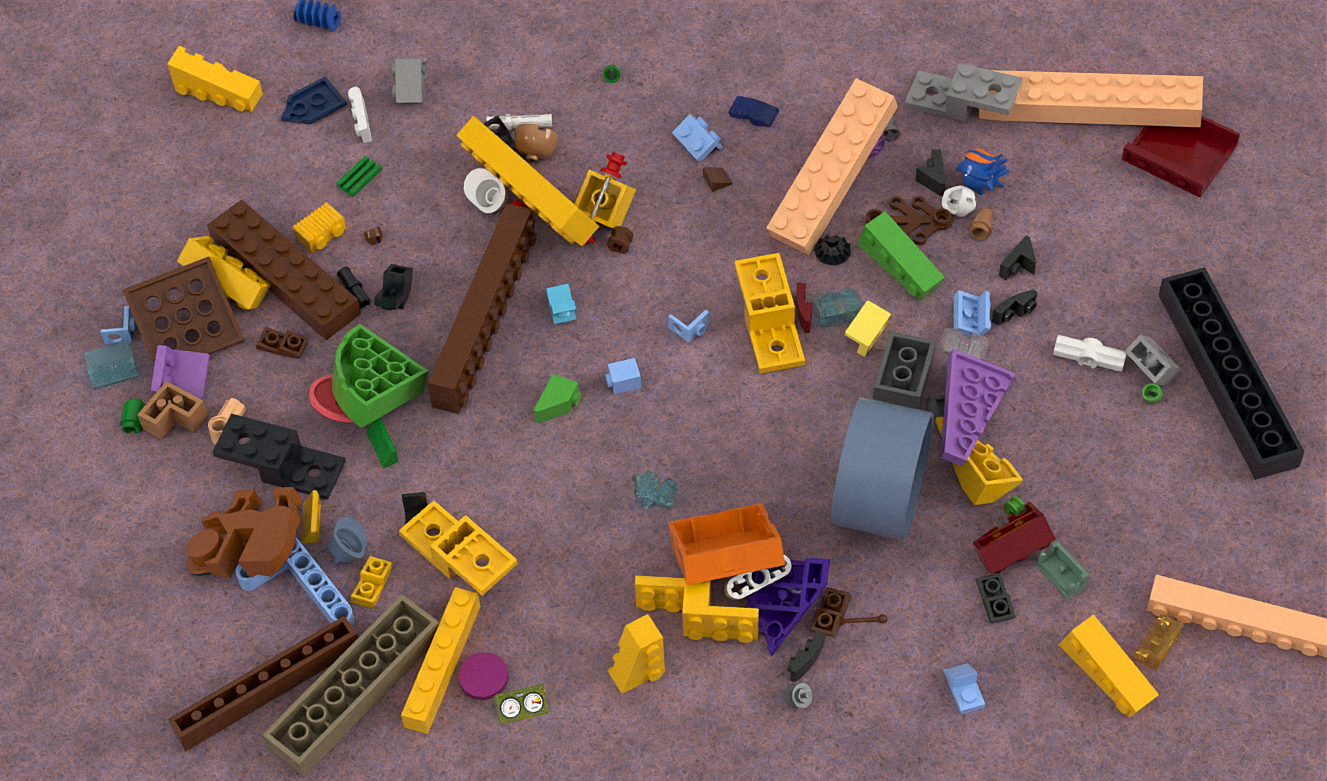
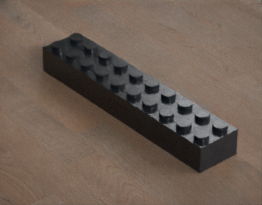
(1231, 374)

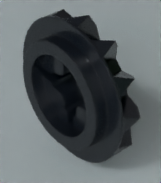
(832, 257)

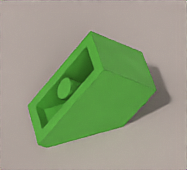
(557, 399)

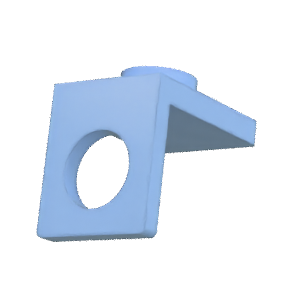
(694, 329)
(125, 332)

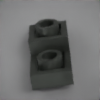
(1017, 304)
(994, 597)
(805, 659)

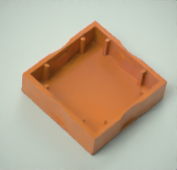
(725, 543)

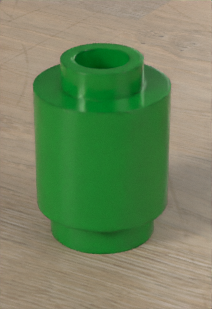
(129, 417)

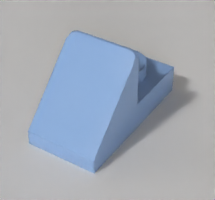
(964, 688)

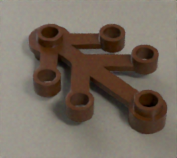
(914, 220)

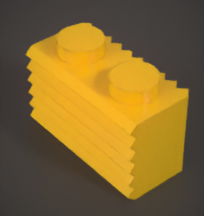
(319, 227)

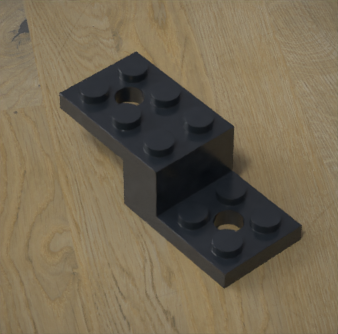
(278, 456)

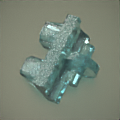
(652, 492)

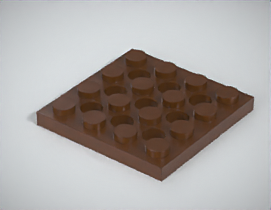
(181, 279)

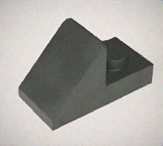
(933, 174)
(1020, 256)

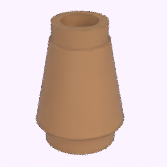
(981, 224)

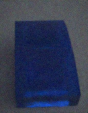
(754, 110)

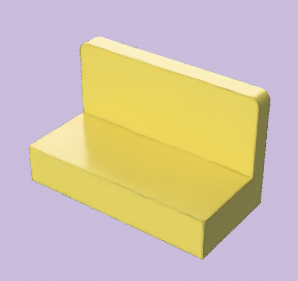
(867, 326)

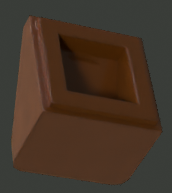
(716, 178)

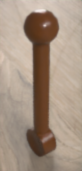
(881, 619)

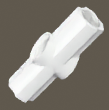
(1090, 352)

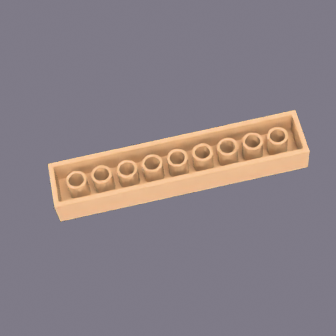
(1105, 99)

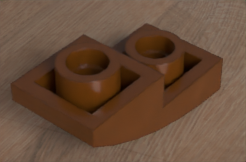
(283, 344)
(831, 612)

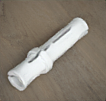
(512, 122)

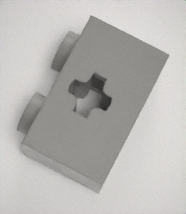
(1153, 360)

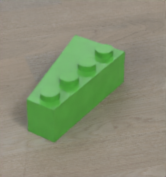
(899, 256)

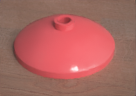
(324, 402)

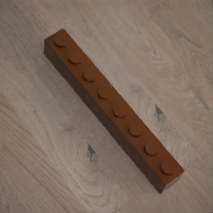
(262, 684)

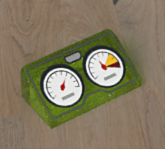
(521, 704)

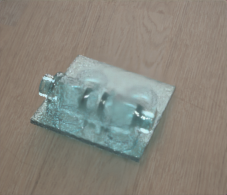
(836, 304)
(111, 364)

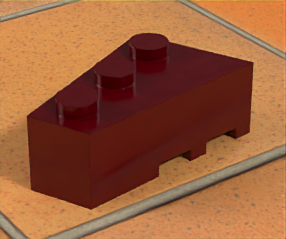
(1014, 540)

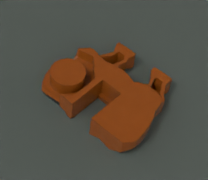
(264, 535)

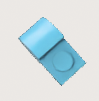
(560, 303)

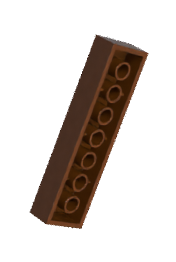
(288, 270)

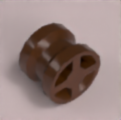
(620, 239)

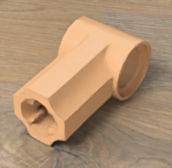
(218, 422)

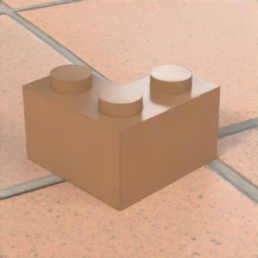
(169, 407)

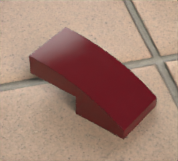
(804, 309)

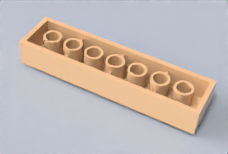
(832, 166)

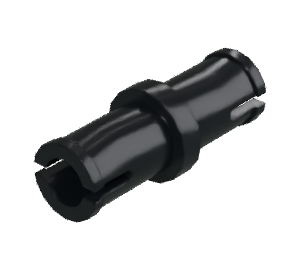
(353, 286)

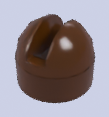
(373, 233)

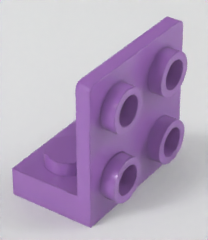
(181, 368)

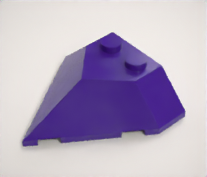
(786, 599)

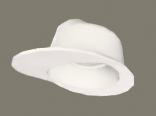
(485, 190)

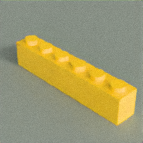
(440, 660)

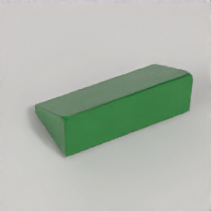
(382, 443)

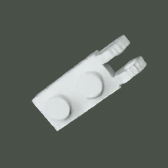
(360, 114)

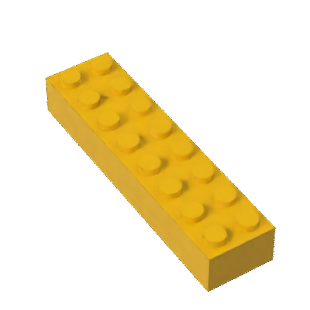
(526, 182)

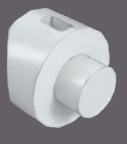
(962, 198)

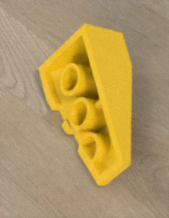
(984, 474)

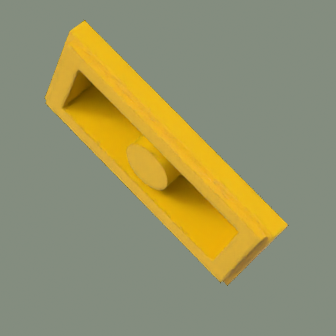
(311, 518)

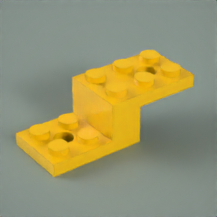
(769, 313)
(458, 547)
(698, 615)

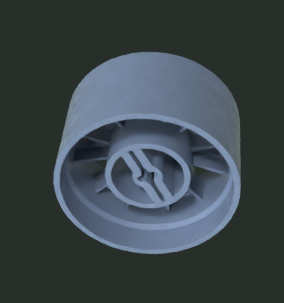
(881, 468)

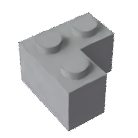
(409, 79)

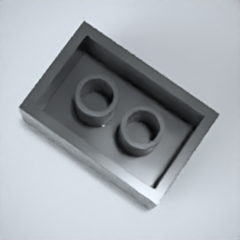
(904, 370)

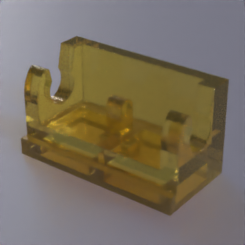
(1158, 642)

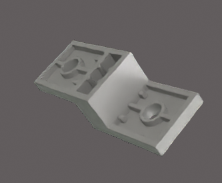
(966, 90)

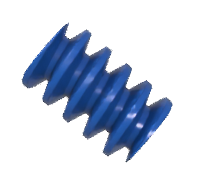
(314, 14)

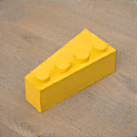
(237, 283)
(1108, 666)

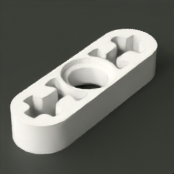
(767, 580)

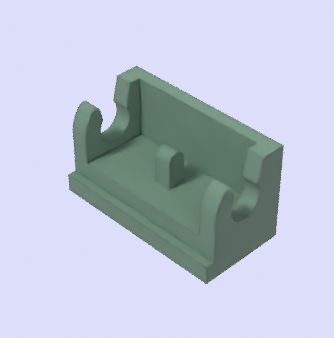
(1063, 570)

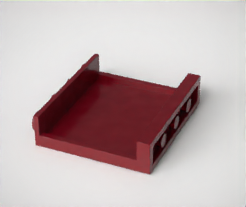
(1183, 154)

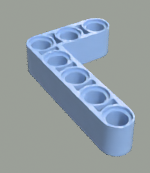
(306, 577)

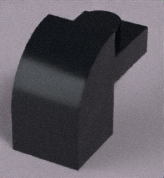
(396, 287)

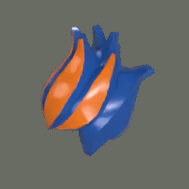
(982, 169)

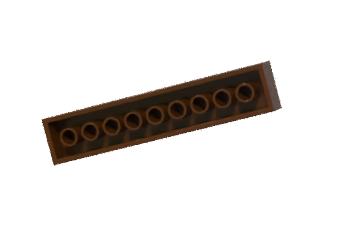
(482, 309)

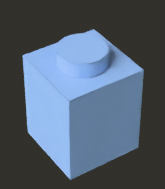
(623, 376)

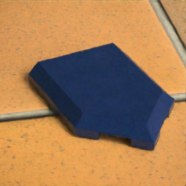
(313, 102)

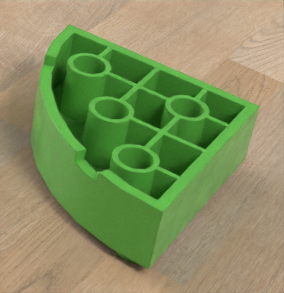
(373, 376)

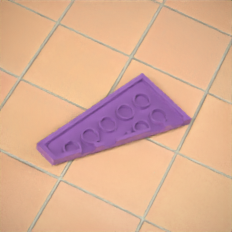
(970, 401)

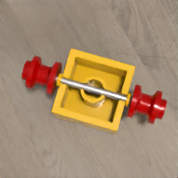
(604, 197)

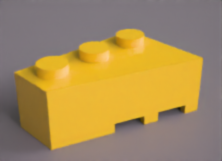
(639, 655)

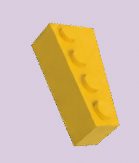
(213, 82)

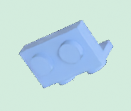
(696, 137)
(972, 313)

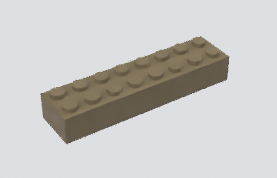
(351, 686)

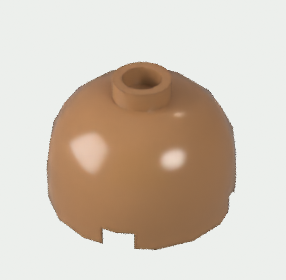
(535, 143)

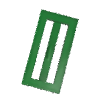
(356, 174)

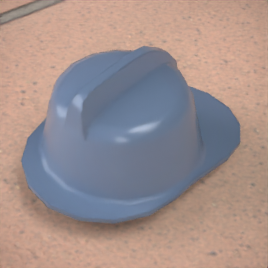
(347, 541)

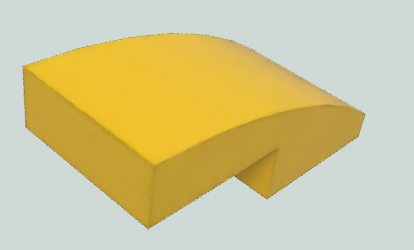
(372, 582)

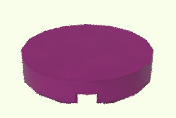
(483, 676)

